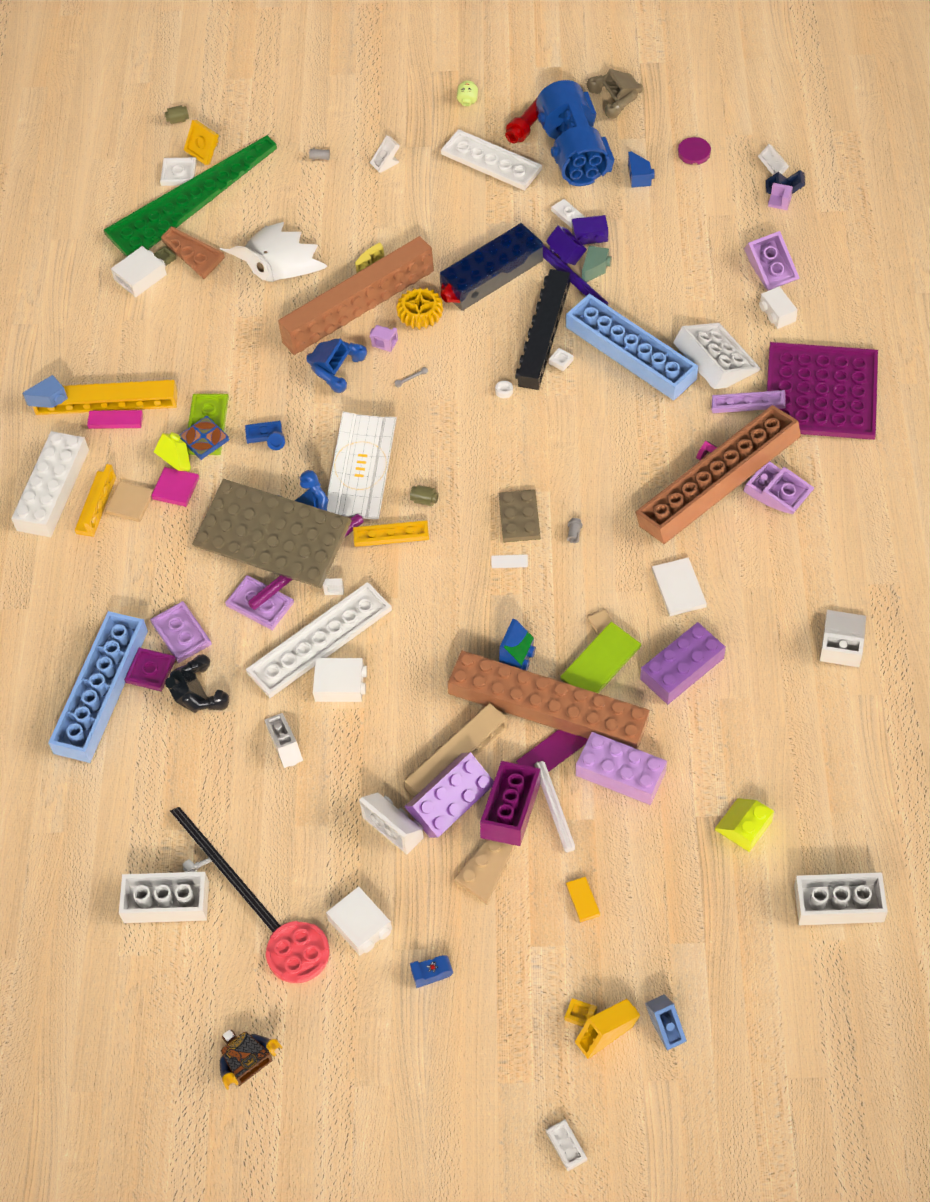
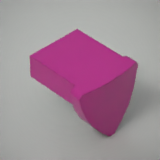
(707, 446)

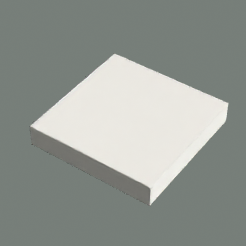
(177, 171)

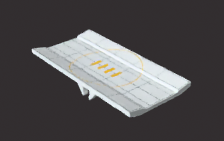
(360, 465)

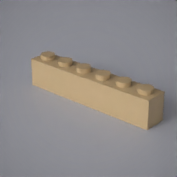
(472, 738)

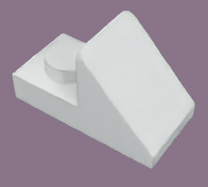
(384, 156)

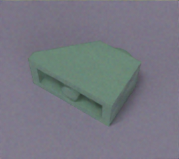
(595, 263)

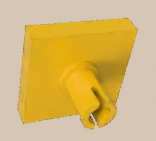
(201, 142)

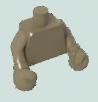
(621, 87)

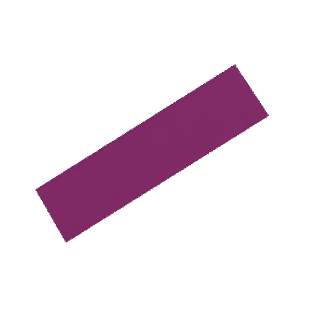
(553, 750)

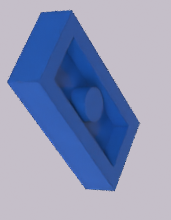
(260, 431)

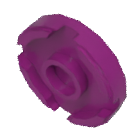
(694, 150)

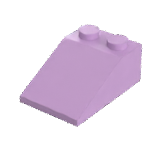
(771, 261)

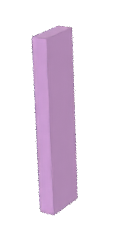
(748, 401)

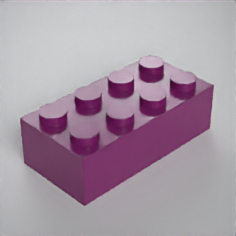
(510, 803)

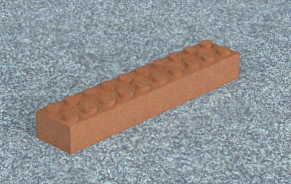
(356, 295)
(718, 474)
(546, 700)

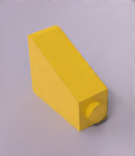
(606, 1027)

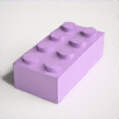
(621, 768)

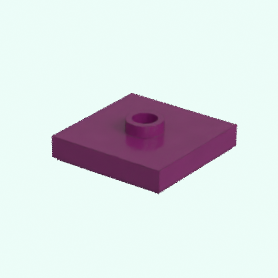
(150, 669)

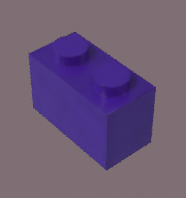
(590, 229)
(565, 245)

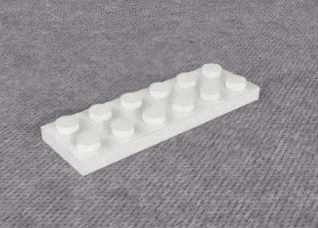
(491, 159)

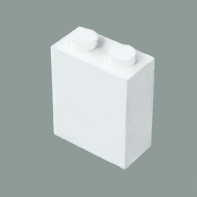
(139, 271)
(339, 680)
(359, 921)

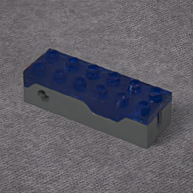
(491, 267)

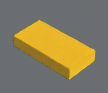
(582, 899)

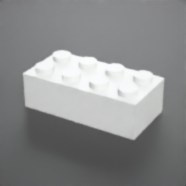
(164, 897)
(840, 898)

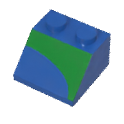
(517, 646)

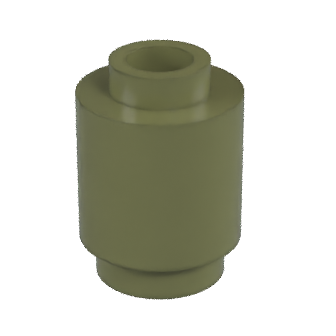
(176, 114)
(424, 495)

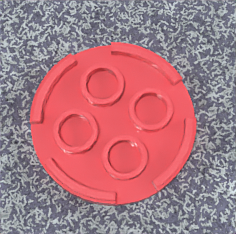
(297, 952)

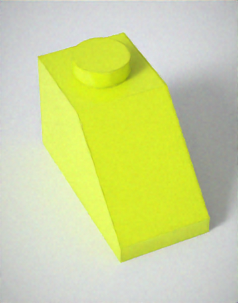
(173, 451)

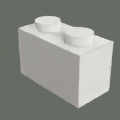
(778, 307)

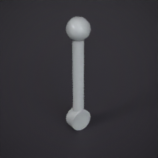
(398, 383)

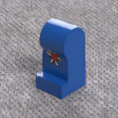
(431, 970)

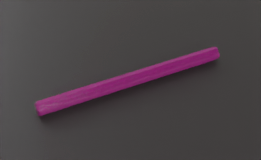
(282, 581)

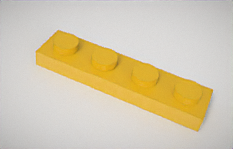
(391, 533)

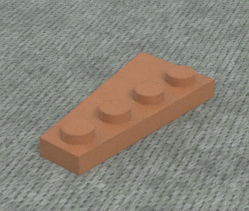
(193, 252)

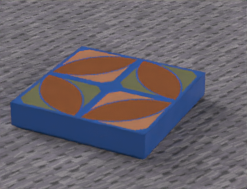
(204, 437)

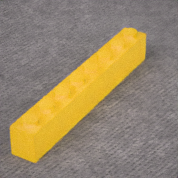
(115, 397)

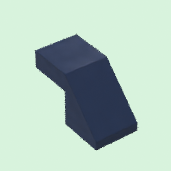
(796, 180)

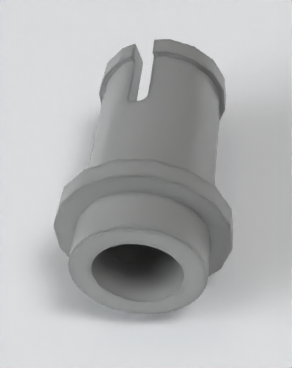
(319, 154)
(574, 530)

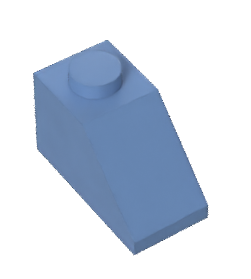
(45, 394)
(666, 1021)

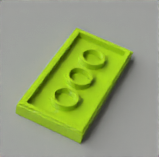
(209, 405)
(601, 659)

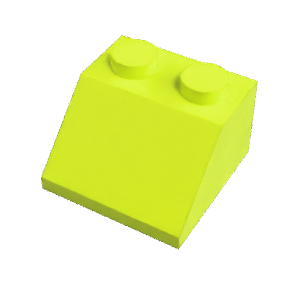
(745, 822)

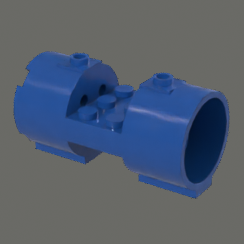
(578, 147)

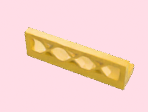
(96, 502)

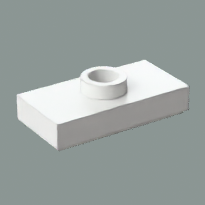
(773, 160)
(566, 212)
(566, 1145)

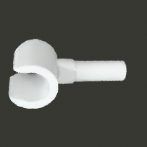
(189, 866)

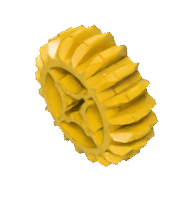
(419, 308)

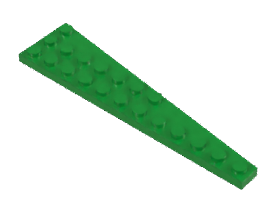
(175, 207)

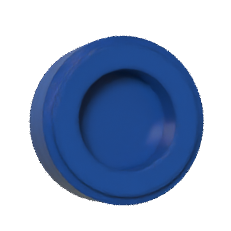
(276, 440)

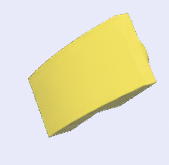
(369, 257)

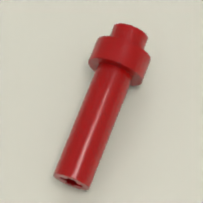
(519, 127)

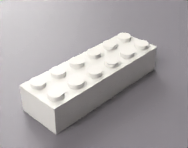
(50, 484)

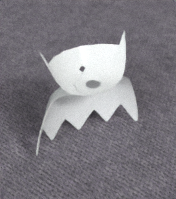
(284, 254)

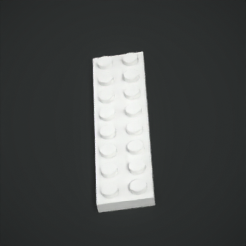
(318, 639)

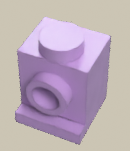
(384, 337)

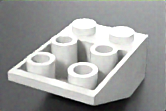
(843, 638)

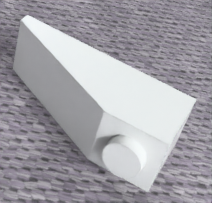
(283, 740)

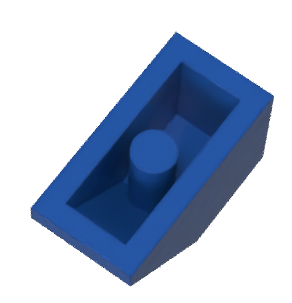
(640, 171)

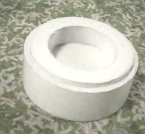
(504, 389)

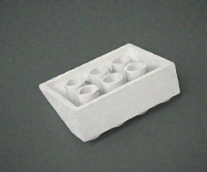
(716, 354)

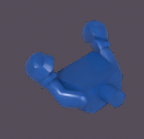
(329, 357)
(315, 495)

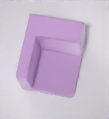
(780, 196)

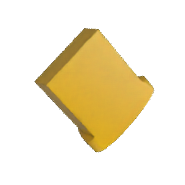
(579, 1012)

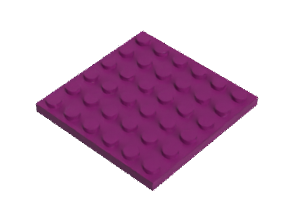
(827, 388)

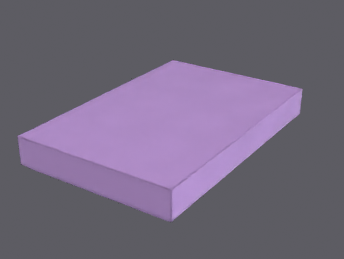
(268, 613)
(180, 632)

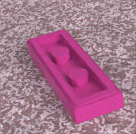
(115, 419)

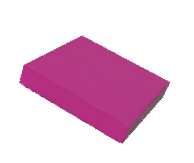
(175, 486)

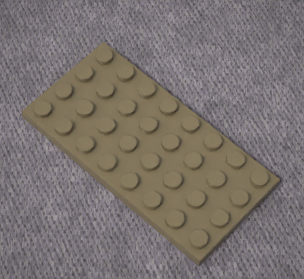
(272, 533)

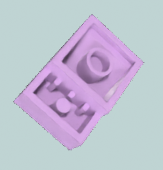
(778, 488)

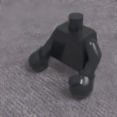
(188, 691)

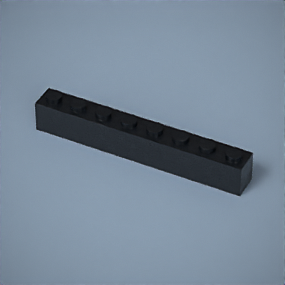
(543, 330)

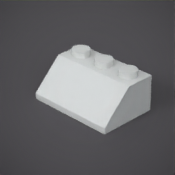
(391, 821)

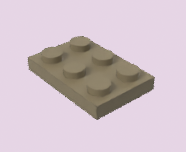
(519, 516)

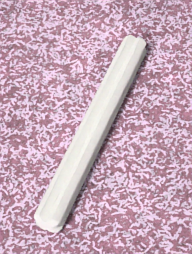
(555, 808)

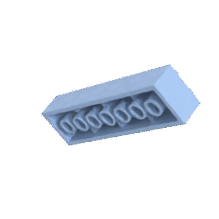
(631, 347)
(98, 687)

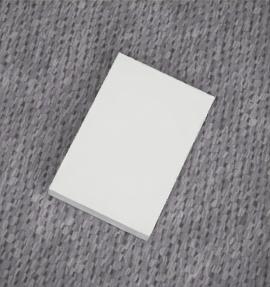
(679, 586)

